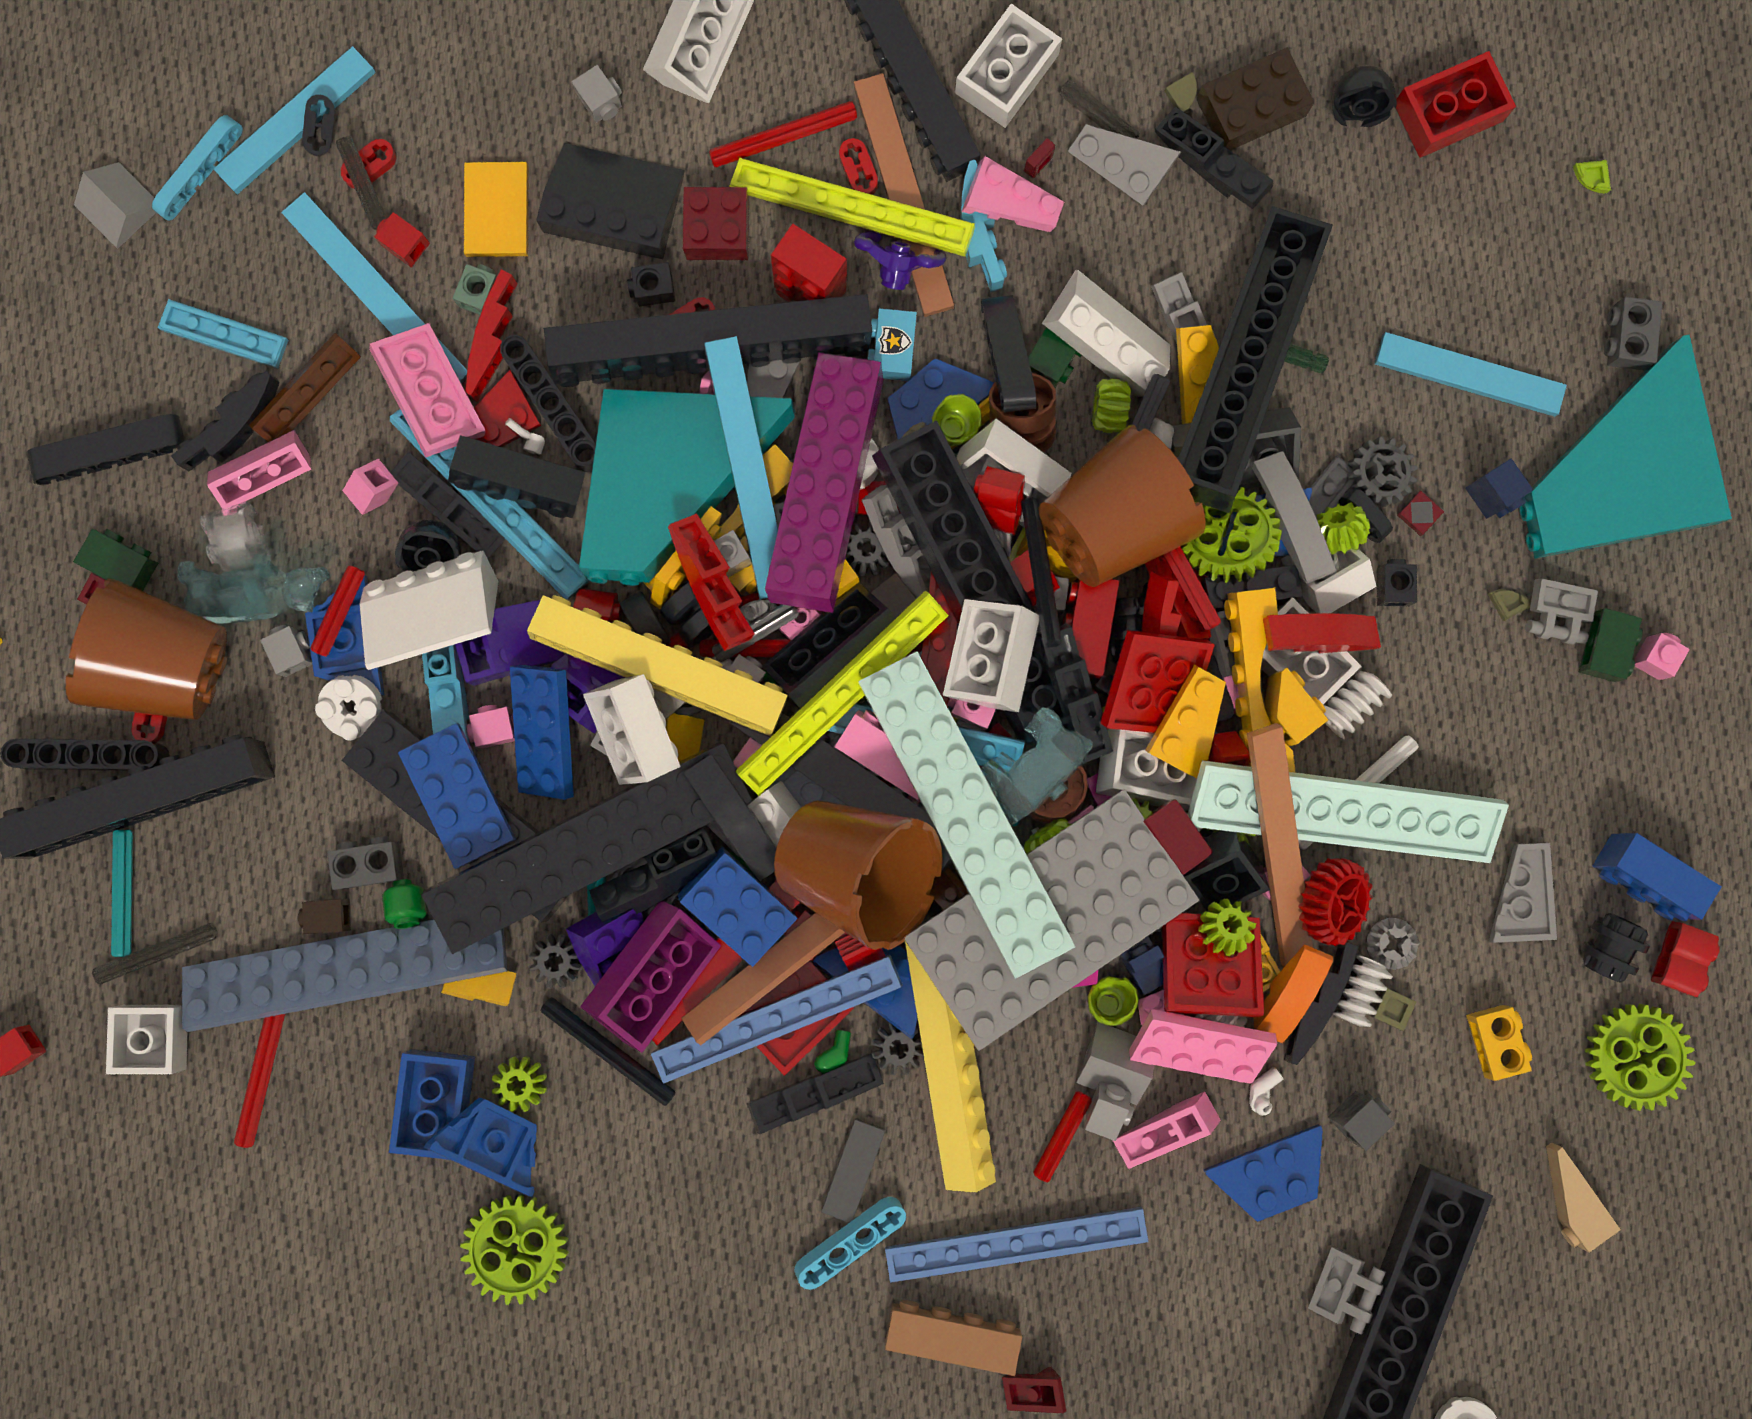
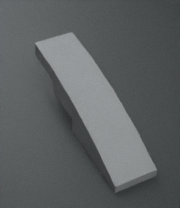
(1177, 303)
(1297, 520)
(897, 540)

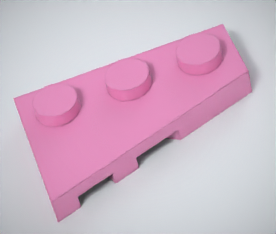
(1009, 196)

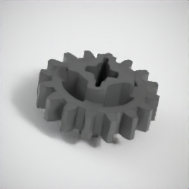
(1370, 474)

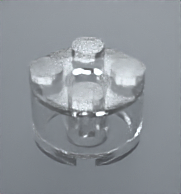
(234, 537)

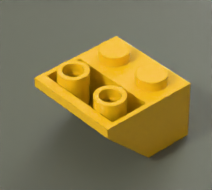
(1292, 706)

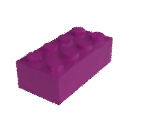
(651, 976)

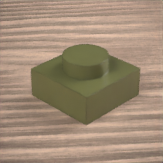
(1394, 1009)

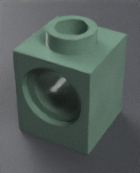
(470, 277)

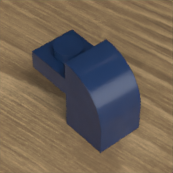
(1144, 965)

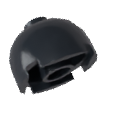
(1368, 92)
(425, 544)

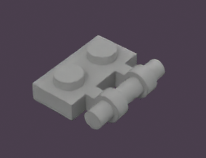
(1565, 601)
(1337, 1287)

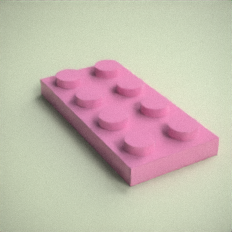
(426, 389)
(1202, 1046)

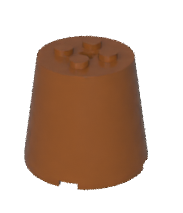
(1122, 508)
(144, 655)
(860, 869)

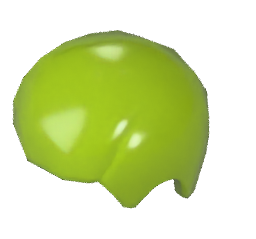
(958, 418)
(1112, 1010)

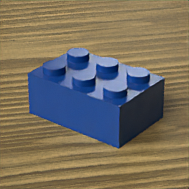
(1656, 877)
(737, 907)
(428, 1097)

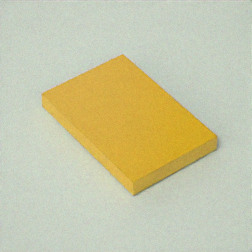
(495, 209)

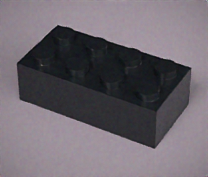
(828, 644)

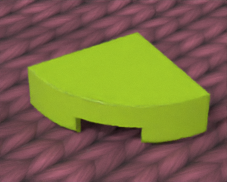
(1594, 175)

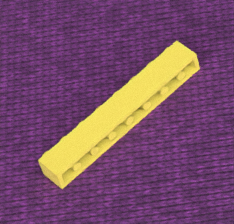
(666, 668)
(952, 1088)

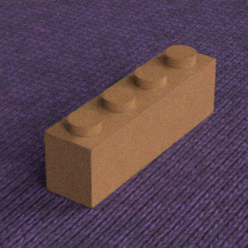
(953, 1338)

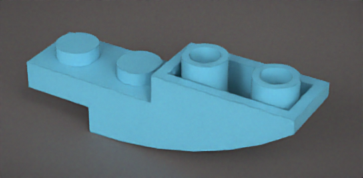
(983, 242)
(446, 689)

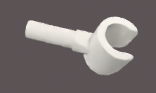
(533, 443)

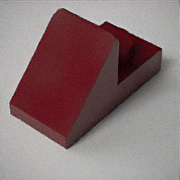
(1035, 1392)

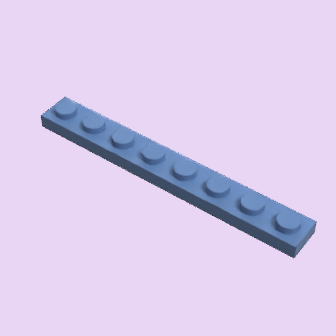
(779, 1018)
(1016, 1244)

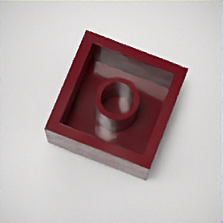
(716, 223)

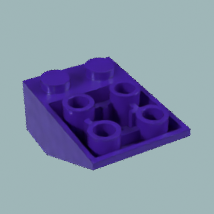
(507, 645)
(582, 678)
(601, 942)

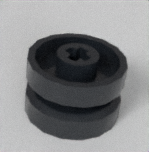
(685, 609)

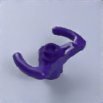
(897, 260)

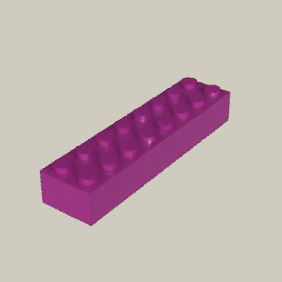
(825, 483)

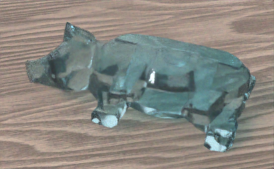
(250, 593)
(1039, 772)

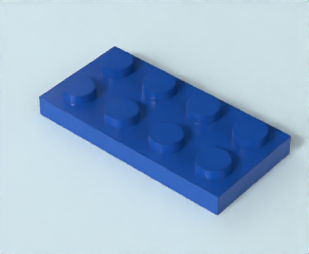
(541, 731)
(456, 796)

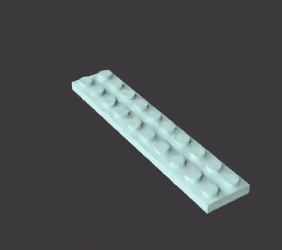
(1356, 813)
(966, 815)

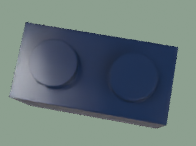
(1500, 490)

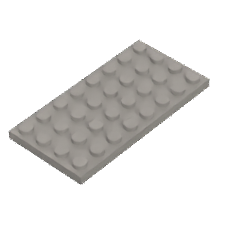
(1109, 891)

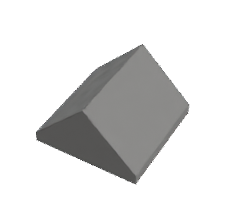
(114, 202)
(1110, 1063)

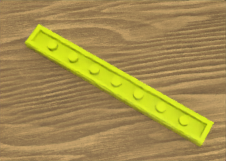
(854, 207)
(840, 694)

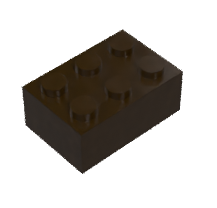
(1255, 99)

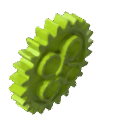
(1257, 541)
(1650, 1084)
(505, 1278)

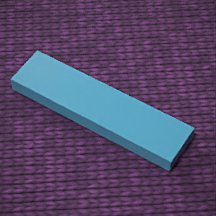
(223, 333)

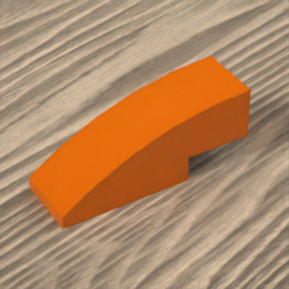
(1293, 992)

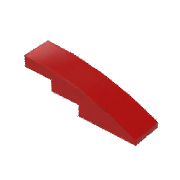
(486, 343)
(710, 584)
(1158, 605)
(1321, 632)

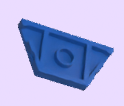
(928, 388)
(347, 651)
(895, 1006)
(491, 1144)
(1273, 1174)

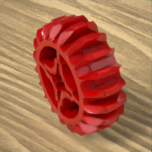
(1335, 901)

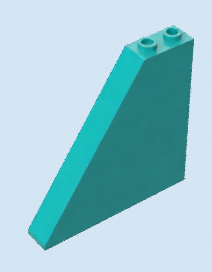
(656, 465)
(1636, 469)

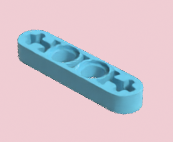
(196, 167)
(847, 1239)

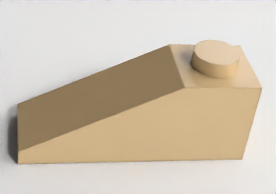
(1577, 1206)

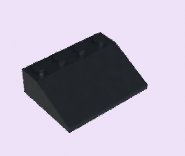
(610, 201)

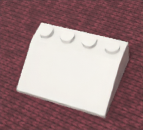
(427, 609)

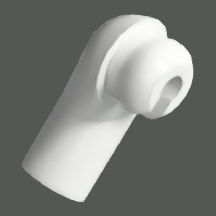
(1260, 1091)

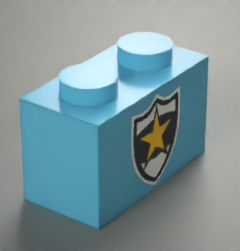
(894, 343)

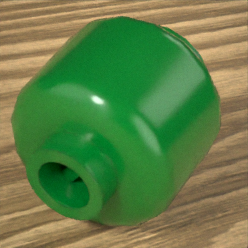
(404, 904)

